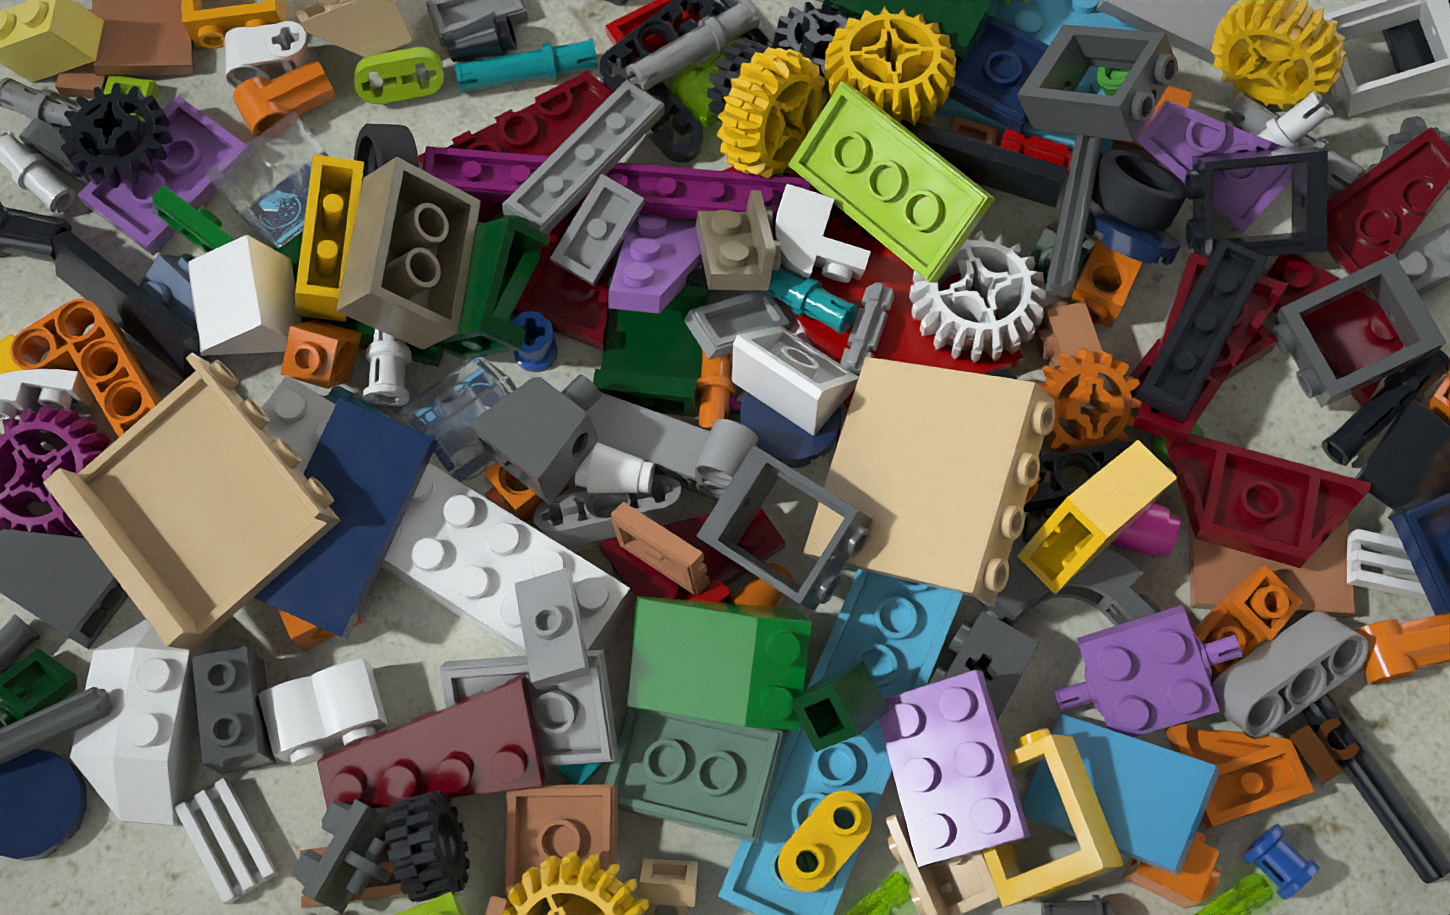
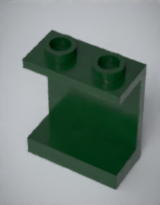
(479, 330)
(654, 355)

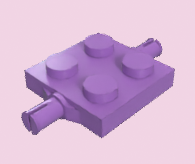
(1148, 673)

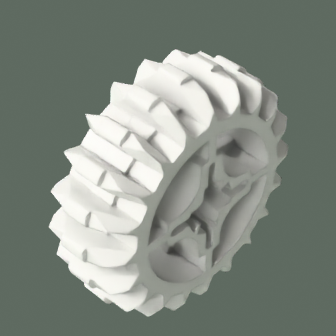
(963, 317)

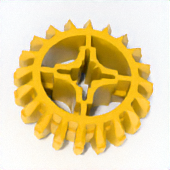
(1278, 51)
(893, 63)
(770, 111)
(569, 884)

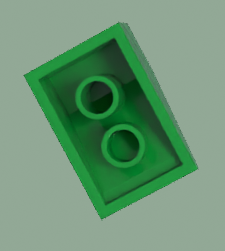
(718, 661)

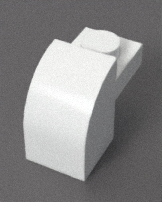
(801, 230)

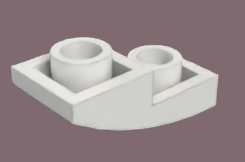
(42, 387)

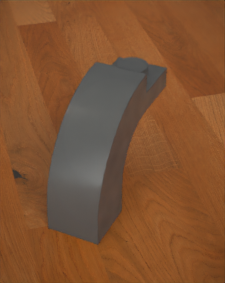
(1102, 583)

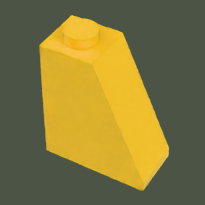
(1095, 516)

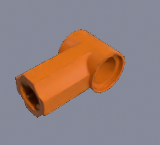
(268, 102)
(1404, 647)

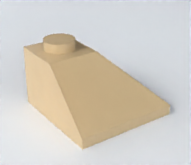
(357, 25)

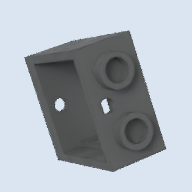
(1050, 88)
(1399, 303)
(742, 502)

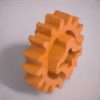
(1075, 385)

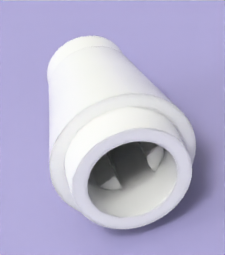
(614, 472)

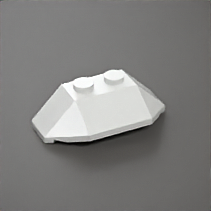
(146, 743)

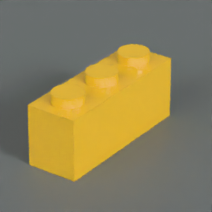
(327, 235)

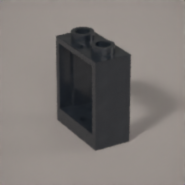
(1308, 200)

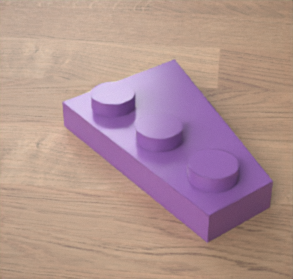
(1238, 194)
(654, 263)

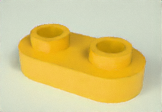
(825, 841)

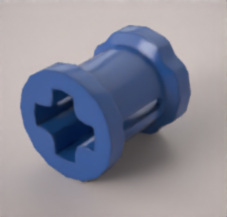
(545, 351)
(1280, 862)

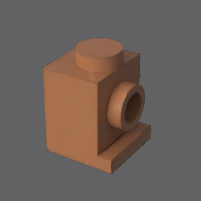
(1064, 331)

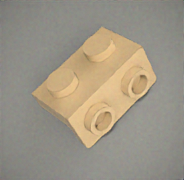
(943, 887)

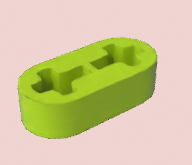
(398, 75)

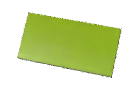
(890, 182)

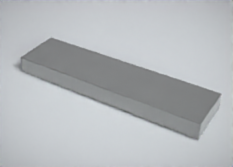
(584, 156)

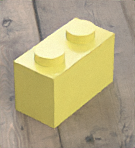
(48, 37)

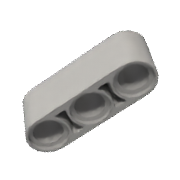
(1289, 673)

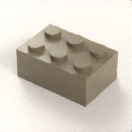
(409, 254)

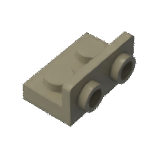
(739, 246)

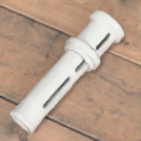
(388, 364)

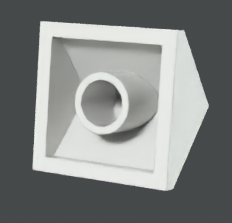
(243, 298)
(791, 376)

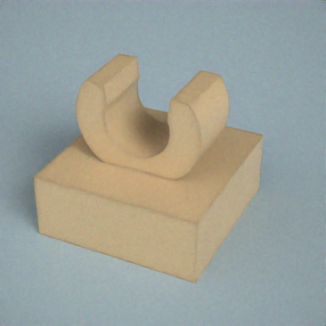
(668, 884)

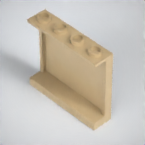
(939, 472)
(196, 506)

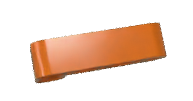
(91, 356)

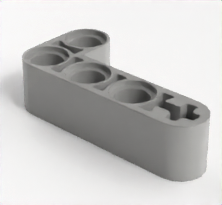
(693, 456)

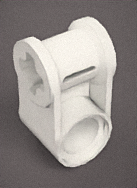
(265, 51)

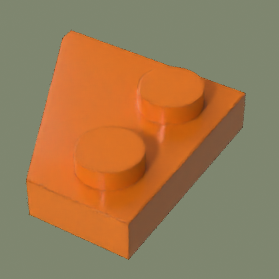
(1252, 771)

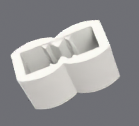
(322, 711)

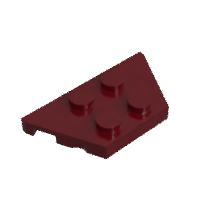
(1260, 499)

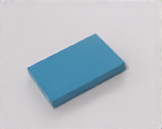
(1145, 792)

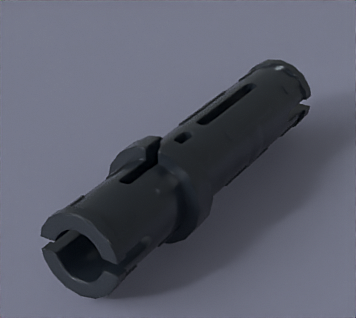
(1384, 407)

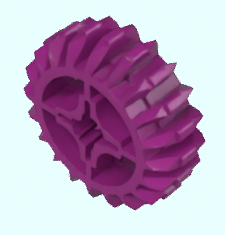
(27, 465)

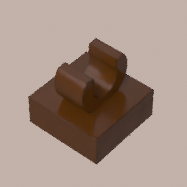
(1318, 751)

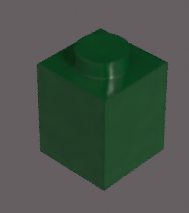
(839, 706)

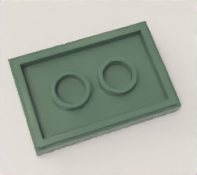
(696, 772)

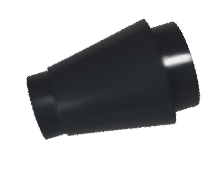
(482, 39)

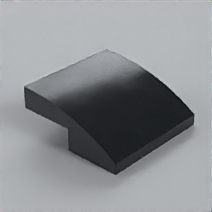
(1410, 460)

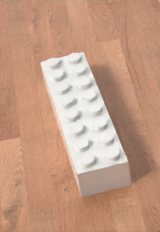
(463, 545)

